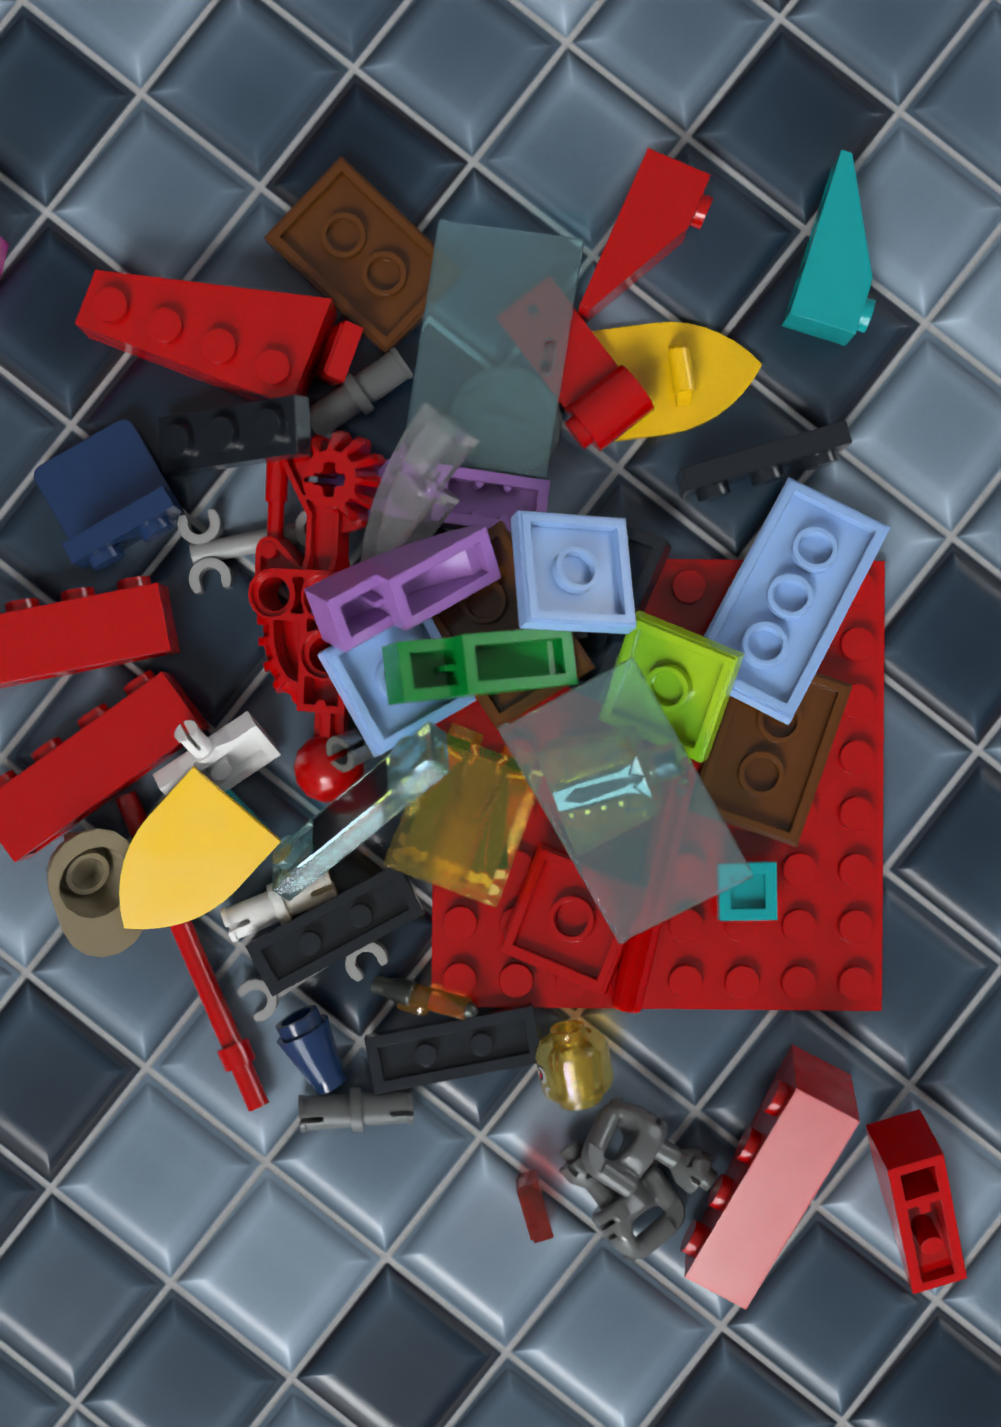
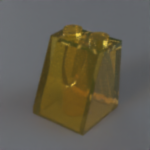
(467, 822)

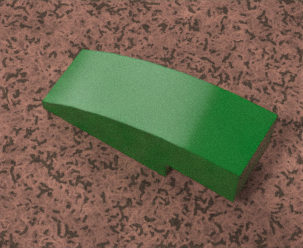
(478, 665)

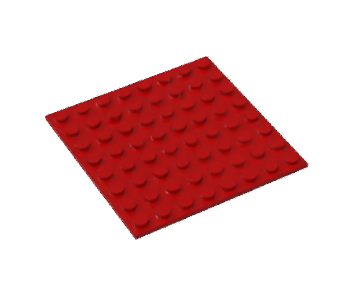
(829, 887)

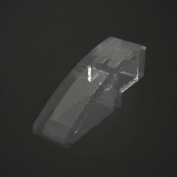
(413, 490)

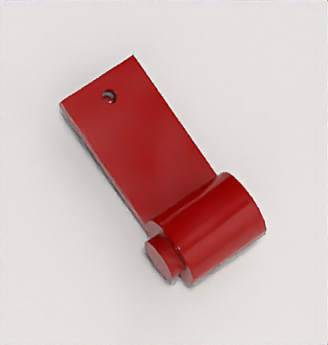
(597, 392)

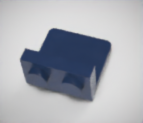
(107, 495)

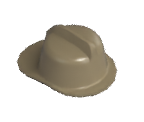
(85, 891)

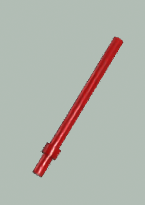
(235, 1052)

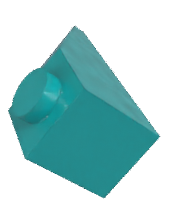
(836, 266)

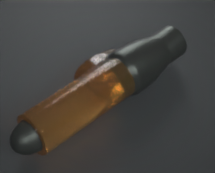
(422, 999)

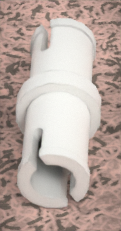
(272, 908)

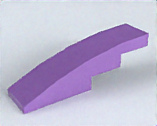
(485, 496)

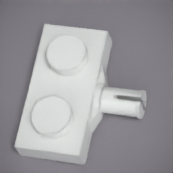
(223, 757)

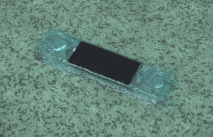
(360, 810)

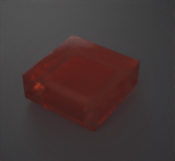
(534, 1206)

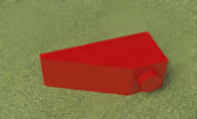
(651, 224)
(917, 1199)

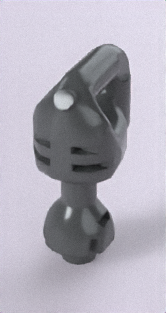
(641, 1144)
(617, 1213)

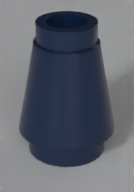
(312, 1048)

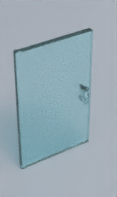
(485, 336)
(620, 805)

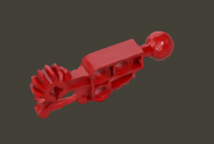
(291, 632)

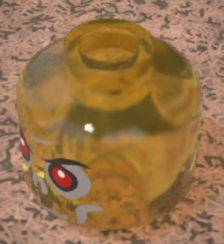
(574, 1065)

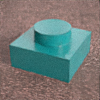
(753, 897)

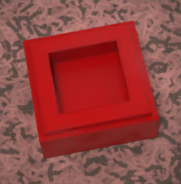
(338, 353)

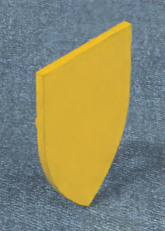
(683, 369)
(190, 855)

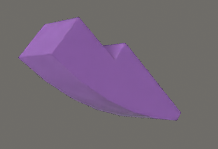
(402, 586)

